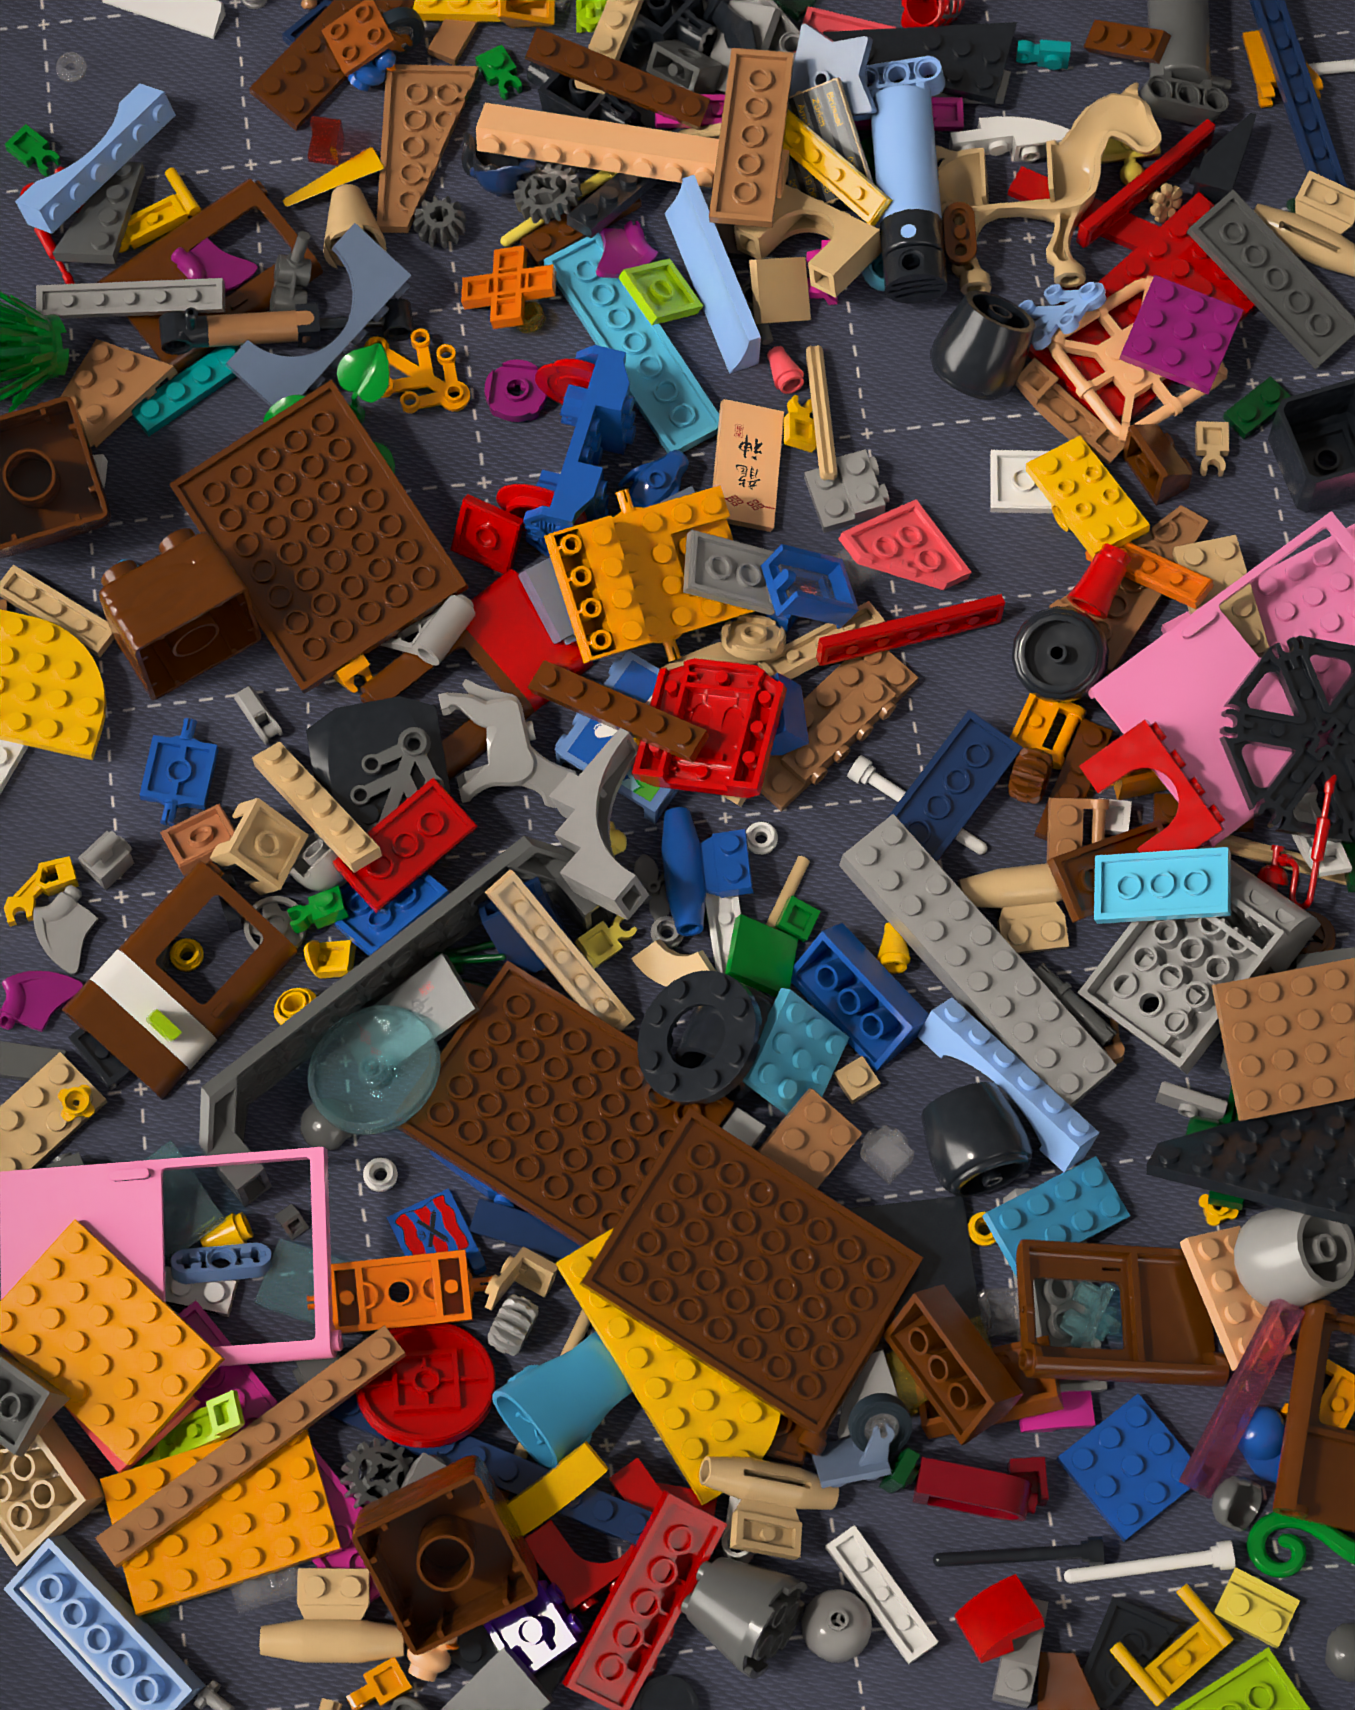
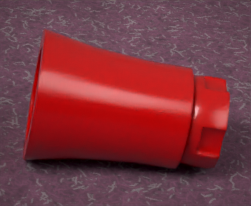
(1100, 581)

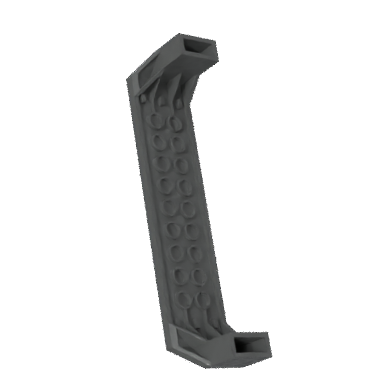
(230, 1092)

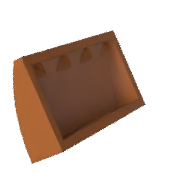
(1039, 1395)

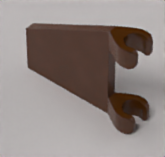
(1063, 1683)

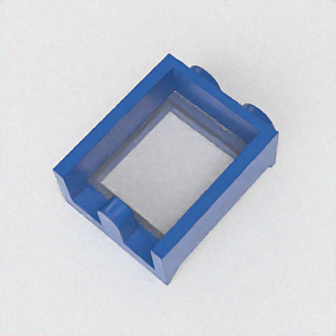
(809, 585)

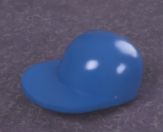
(1263, 1443)

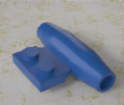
(696, 868)

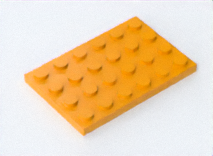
(104, 1341)
(247, 1531)

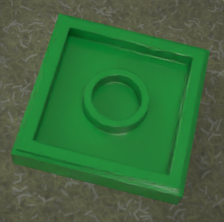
(761, 956)

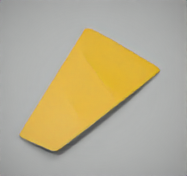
(356, 167)

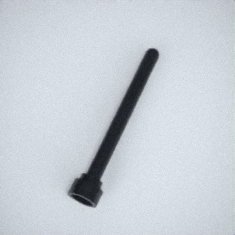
(1088, 1550)

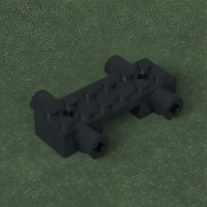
(654, 23)

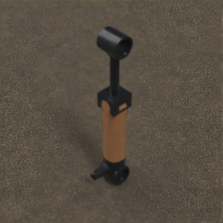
(187, 330)

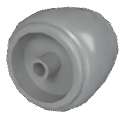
(1293, 1257)

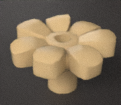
(1165, 202)

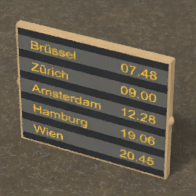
(829, 116)

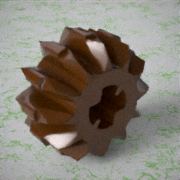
(1030, 775)

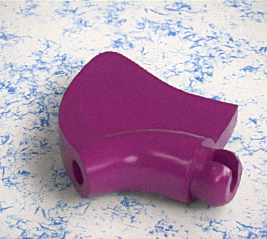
(624, 250)
(209, 261)
(35, 997)

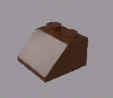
(1156, 462)

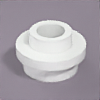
(766, 830)
(373, 1167)

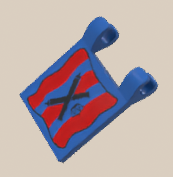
(435, 1227)

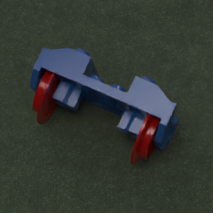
(600, 407)

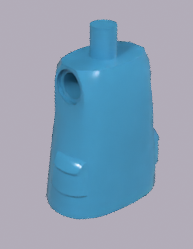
(561, 1401)

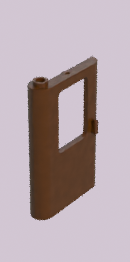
(156, 263)

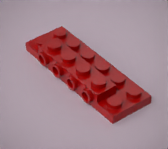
(644, 1604)

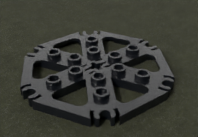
(1293, 733)

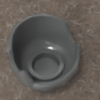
(319, 1132)
(1236, 1502)
(1341, 1652)

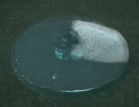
(374, 1070)

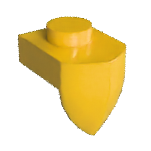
(330, 958)

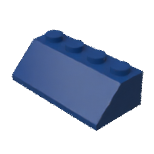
(858, 996)

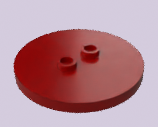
(434, 1391)

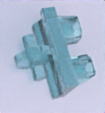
(1083, 1326)

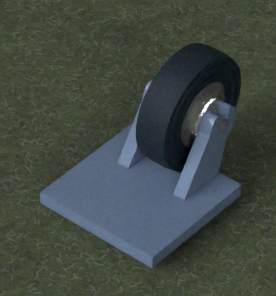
(877, 1428)

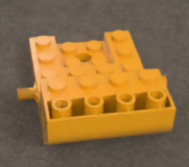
(628, 574)

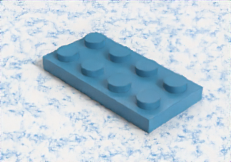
(1061, 1209)

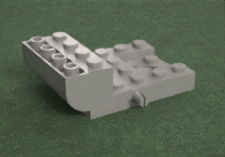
(1186, 957)

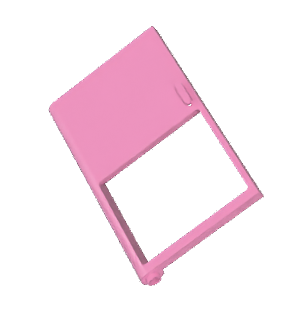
(1189, 682)
(130, 1223)

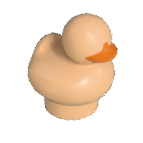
(432, 1662)

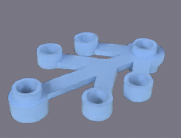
(1087, 298)

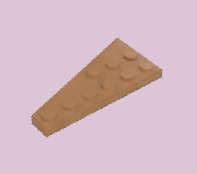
(418, 122)
(1134, 601)

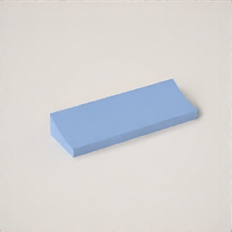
(713, 278)
(100, 1631)

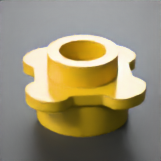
(68, 1096)
(1213, 1215)

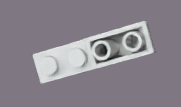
(1005, 134)

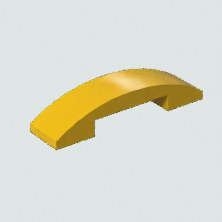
(557, 1488)

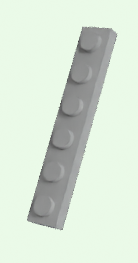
(131, 298)

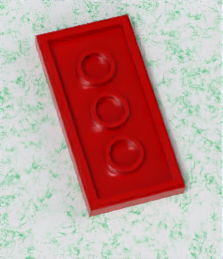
(410, 844)

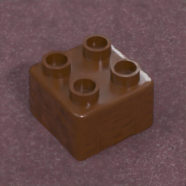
(47, 478)
(178, 611)
(446, 1554)

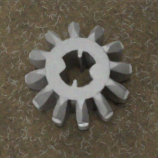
(513, 1324)

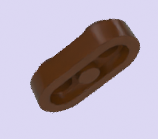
(960, 235)

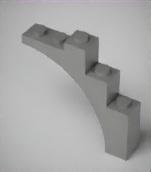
(588, 808)

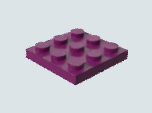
(1181, 334)

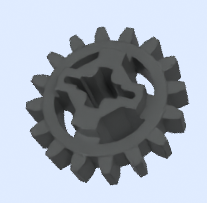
(547, 193)
(373, 1465)

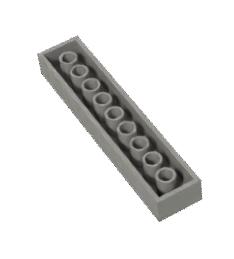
(974, 960)

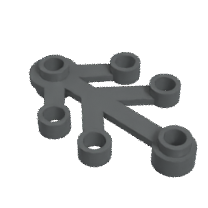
(399, 780)

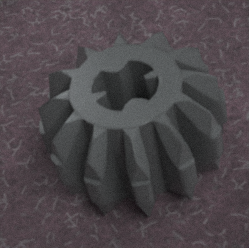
(440, 221)

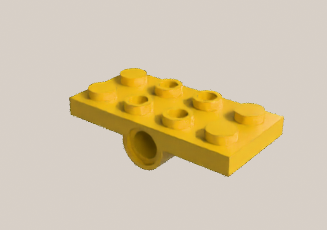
(1086, 497)

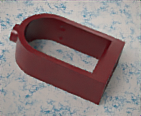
(974, 1491)

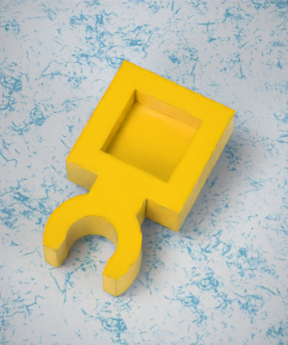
(798, 426)

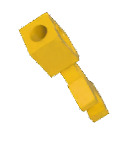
(26, 896)

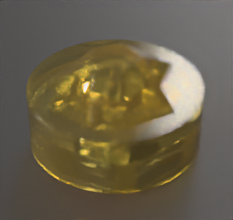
(533, 318)

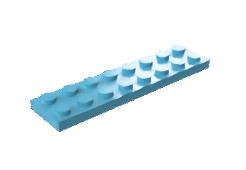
(656, 372)

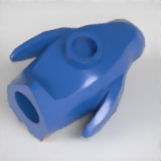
(656, 479)

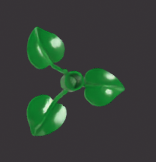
(363, 373)

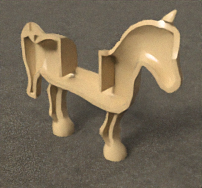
(1072, 181)

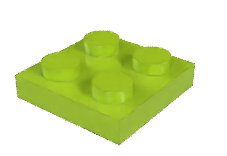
(660, 291)

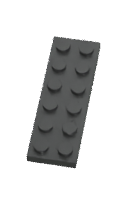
(1273, 279)

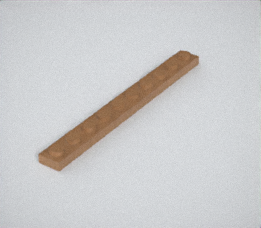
(250, 1447)

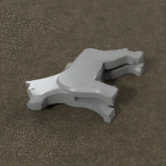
(509, 751)

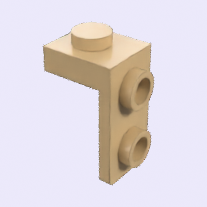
(526, 1269)

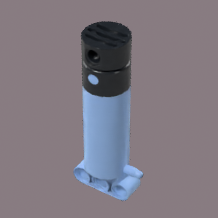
(909, 176)

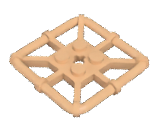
(1128, 378)

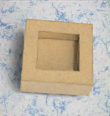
(857, 1079)

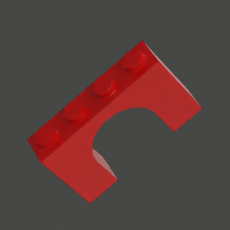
(1142, 749)
(584, 1580)

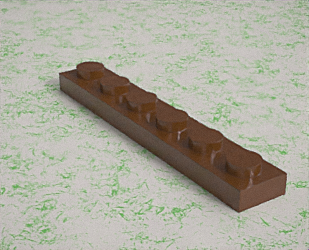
(617, 78)
(619, 711)

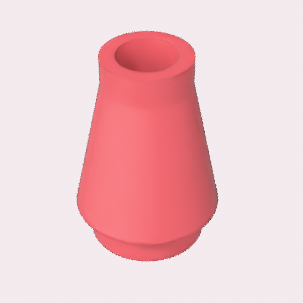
(785, 371)

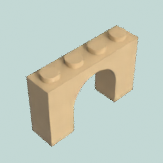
(839, 262)

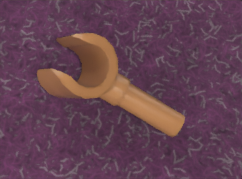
(1116, 1049)

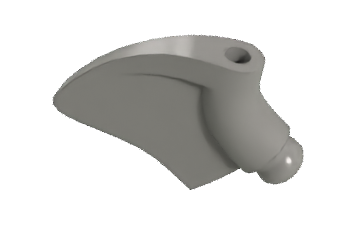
(63, 928)

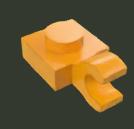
(383, 1684)

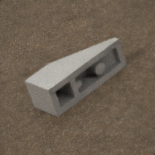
(1019, 1667)

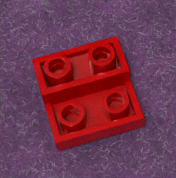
(998, 1617)

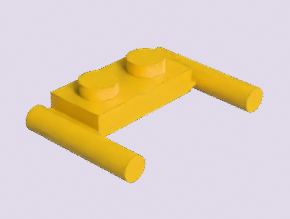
(161, 216)
(1182, 1657)

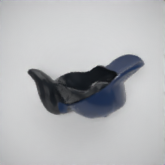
(493, 171)

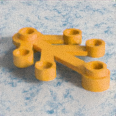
(423, 376)

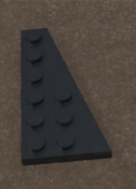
(969, 54)

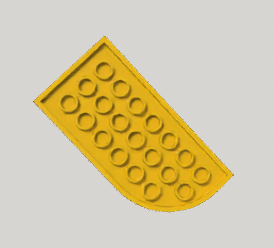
(48, 688)
(684, 1399)

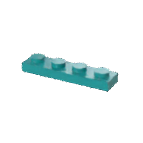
(185, 390)

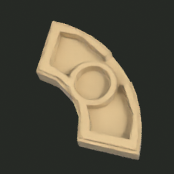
(666, 965)

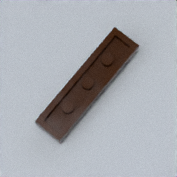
(558, 235)
(1071, 780)

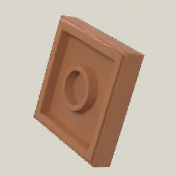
(197, 837)

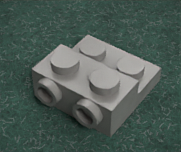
(851, 496)

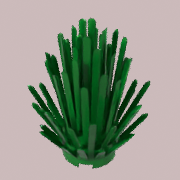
(29, 349)

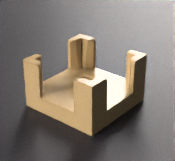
(262, 845)

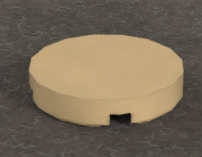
(753, 638)

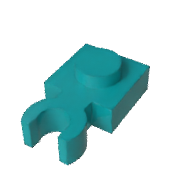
(1047, 54)

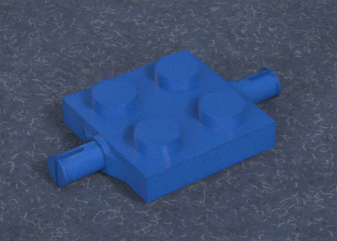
(179, 772)

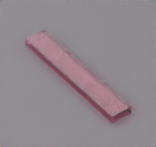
(1241, 1397)

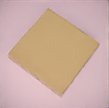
(780, 290)

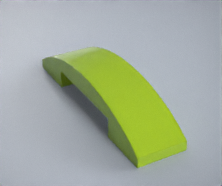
(202, 1427)

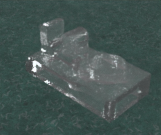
(266, 1590)

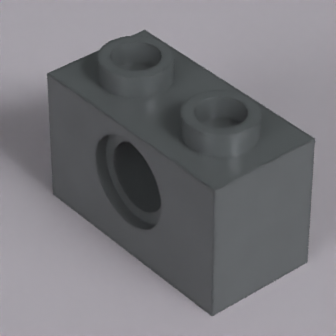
(684, 66)

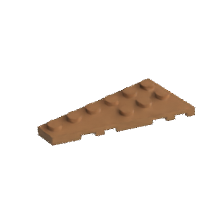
(111, 385)

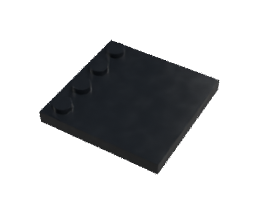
(939, 1235)

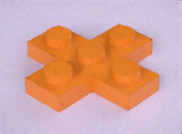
(508, 287)

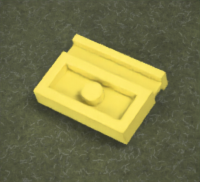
(1256, 1608)

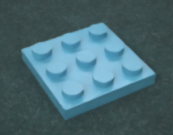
(795, 1052)

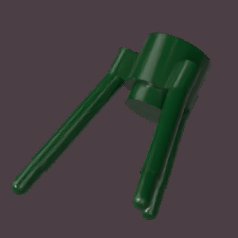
(458, 961)

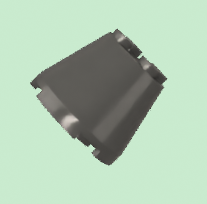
(745, 1611)

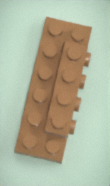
(836, 717)

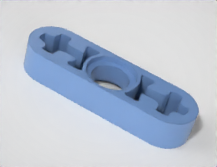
(210, 1273)

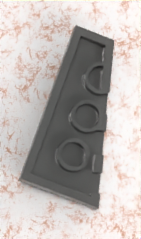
(103, 219)

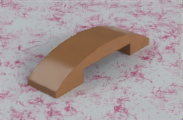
(1066, 413)

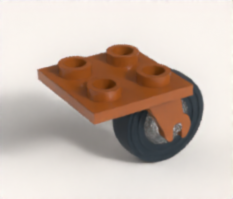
(370, 31)

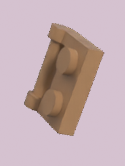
(1066, 823)

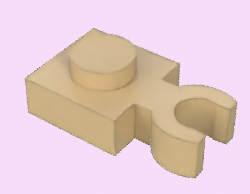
(1212, 442)

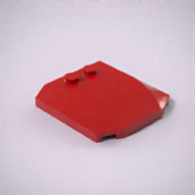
(739, 712)

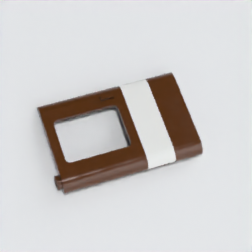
(132, 985)

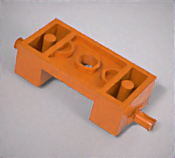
(437, 1284)

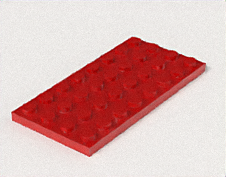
(1166, 254)

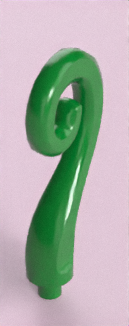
(1257, 1537)

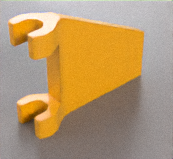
(1263, 72)

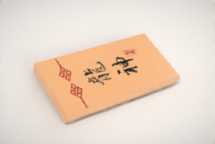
(749, 462)

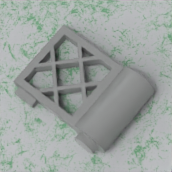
(437, 631)

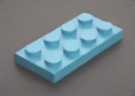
(1162, 885)

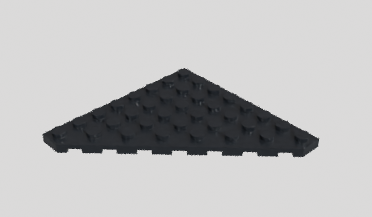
(1281, 1160)

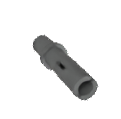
(1084, 1014)

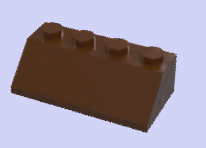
(952, 1363)

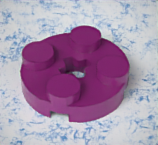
(509, 407)

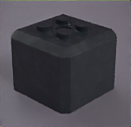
(1313, 427)

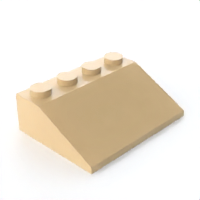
(43, 1492)

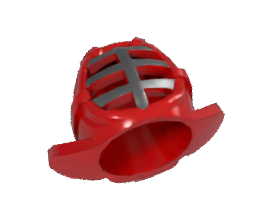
(930, 12)

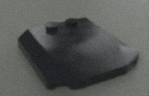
(352, 732)

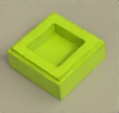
(163, 1025)

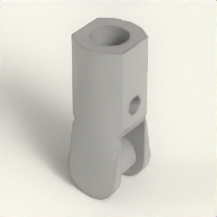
(257, 712)

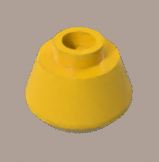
(291, 1002)

